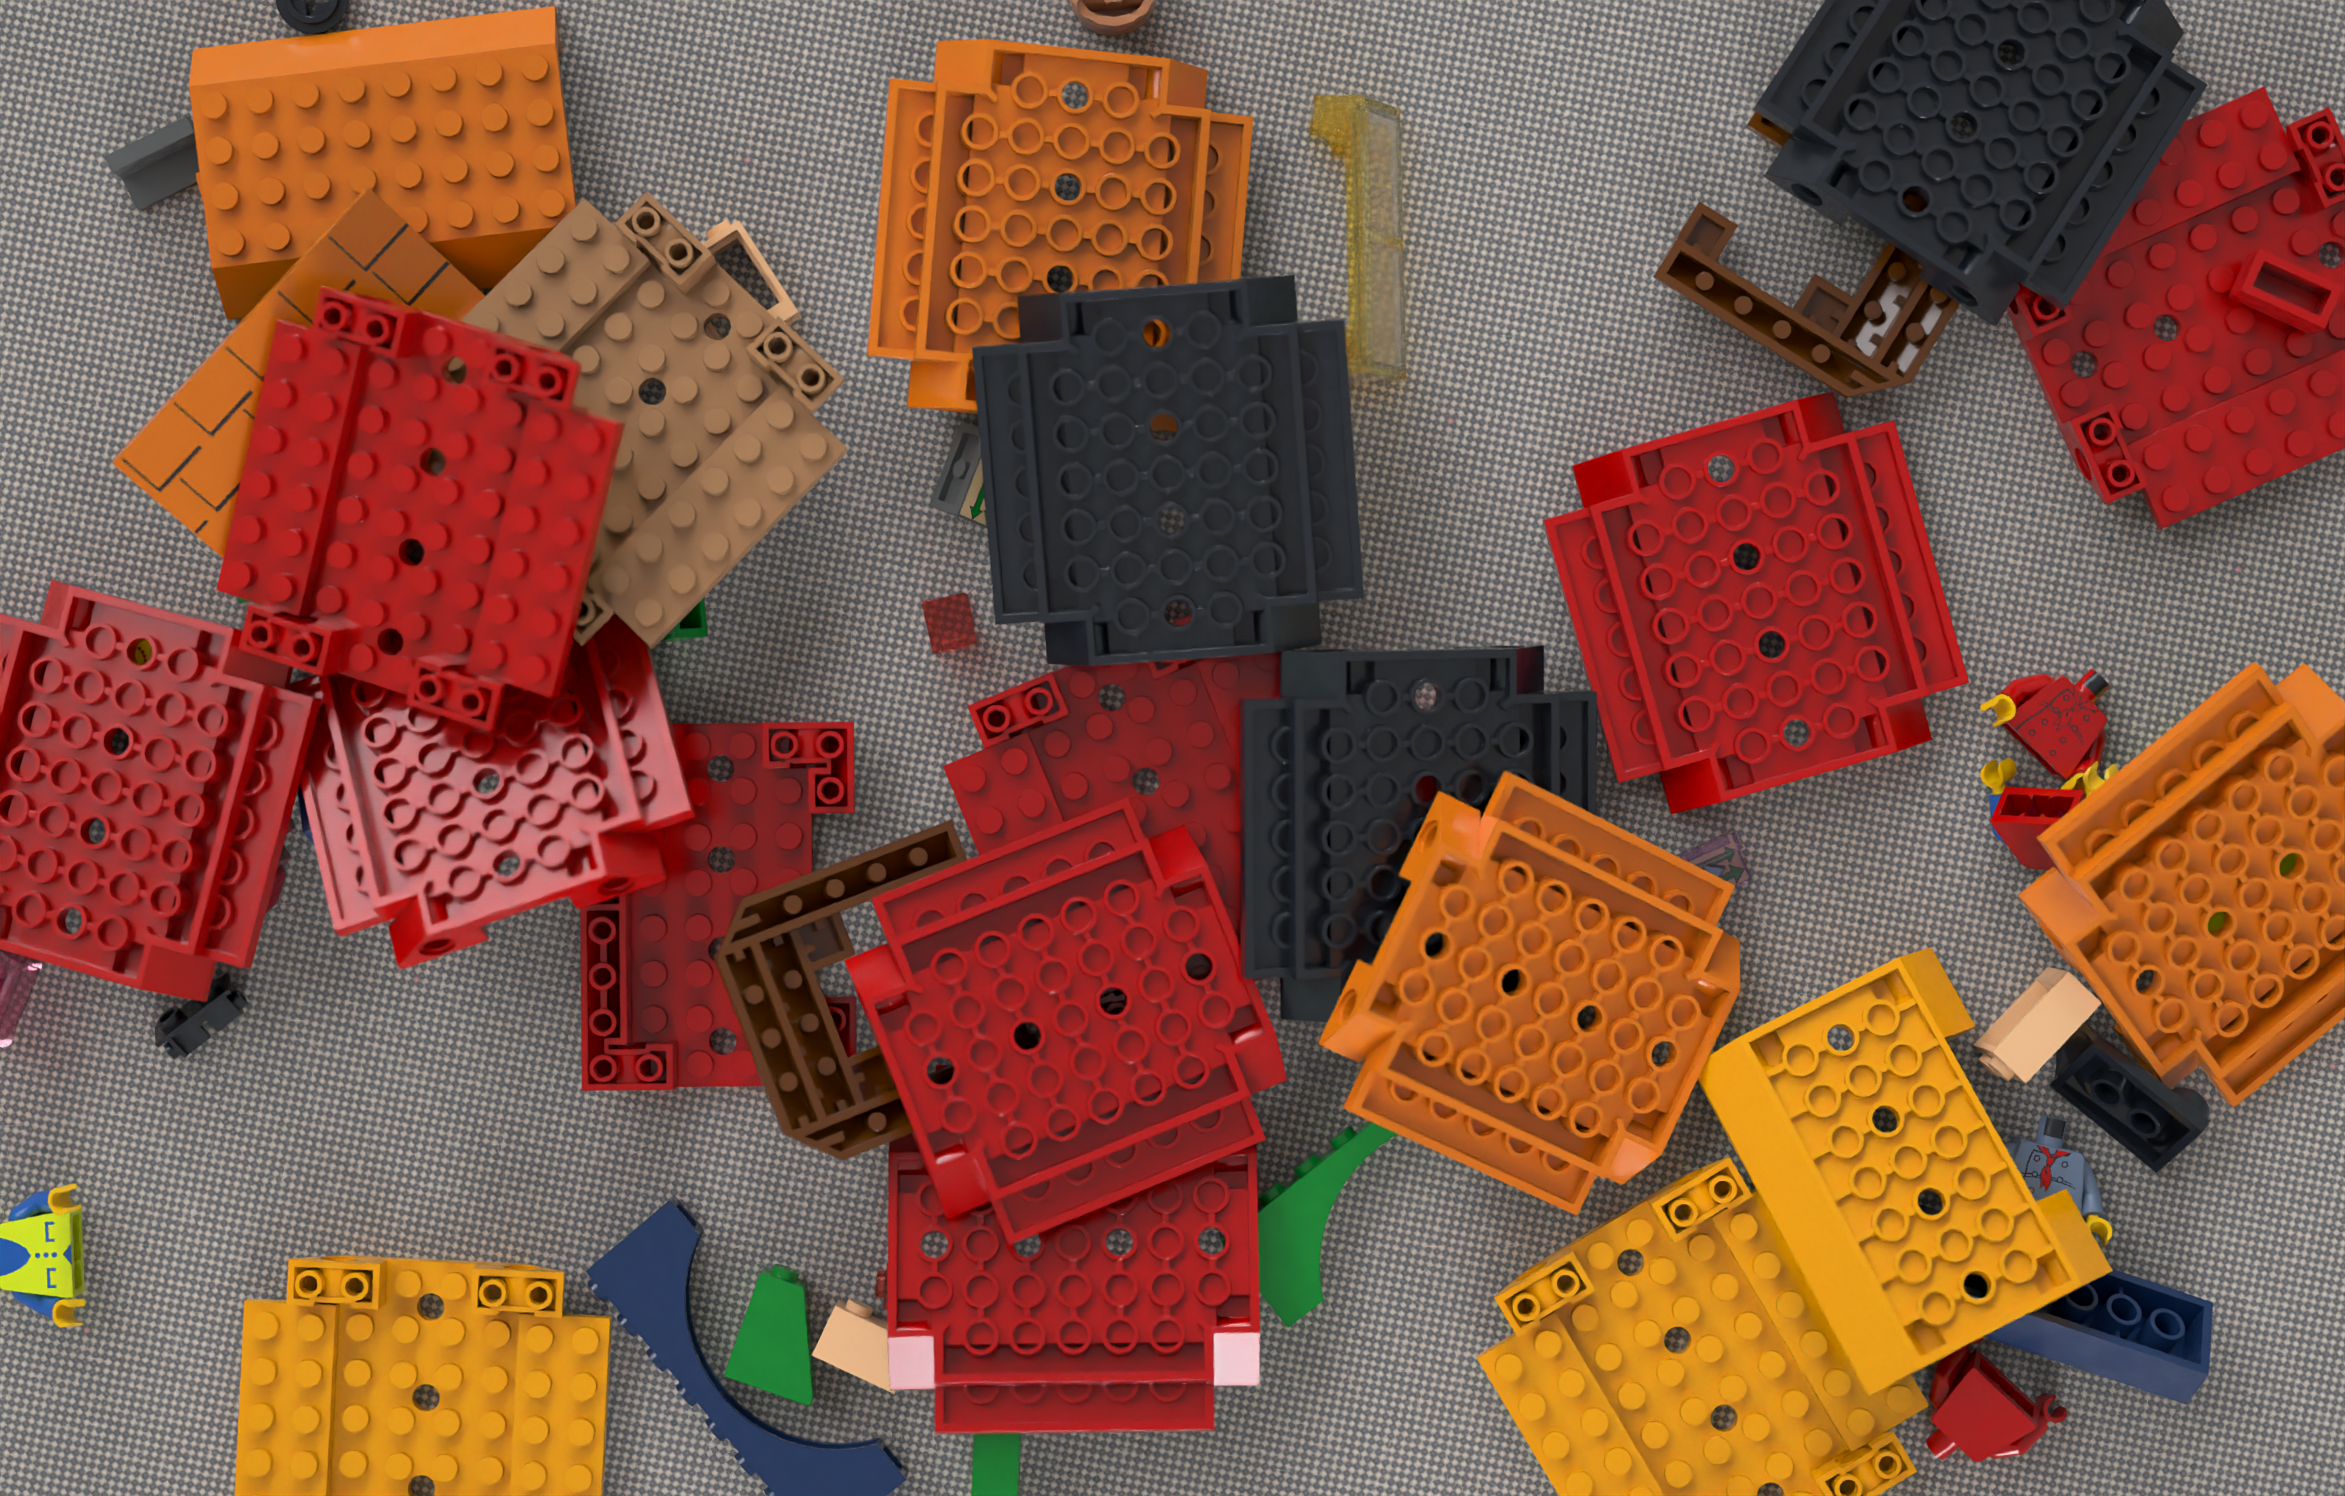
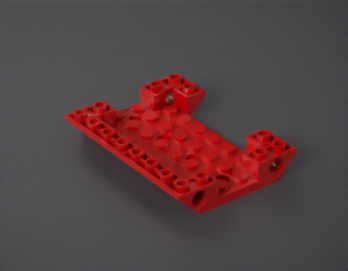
(646, 954)

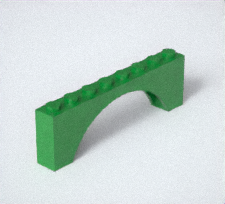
(1295, 1219)

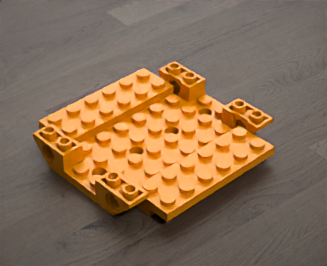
(340, 1367)
(1634, 1419)

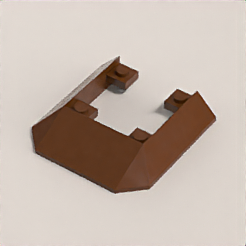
(1839, 339)
(770, 978)

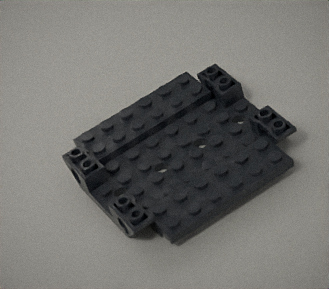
(2051, 147)
(1252, 468)
(1336, 799)

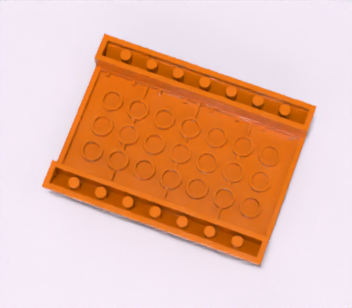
(435, 116)

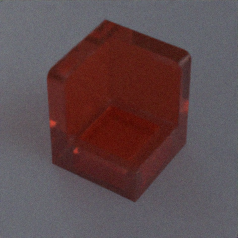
(949, 623)

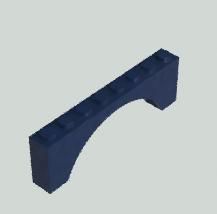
(650, 1287)

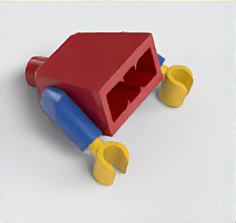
(2025, 813)

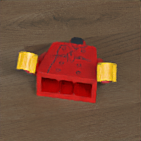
(2055, 722)

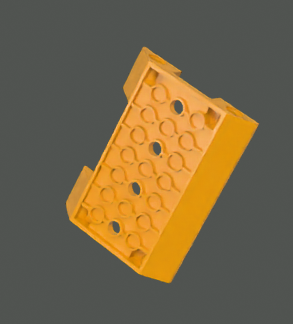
(1852, 1192)

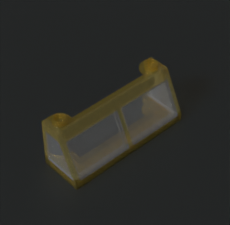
(1370, 141)

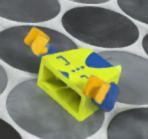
(45, 1254)

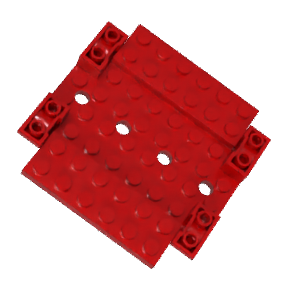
(2233, 388)
(346, 483)
(1678, 626)
(1067, 755)
(186, 809)
(420, 845)
(1102, 1095)
(1073, 1329)

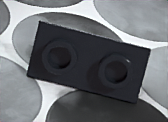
(183, 1025)

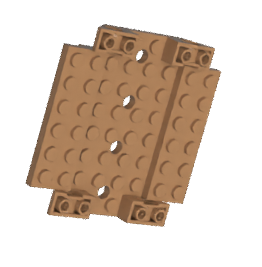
(725, 444)

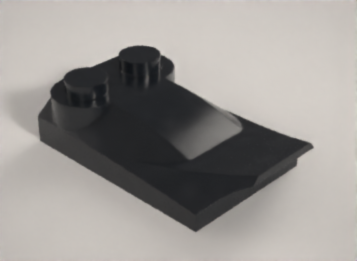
(2127, 1099)

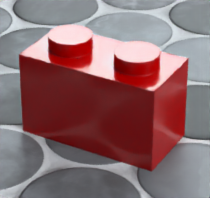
(2285, 291)

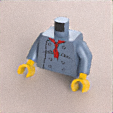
(2052, 1168)

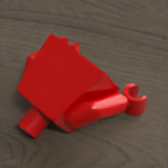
(1983, 1409)

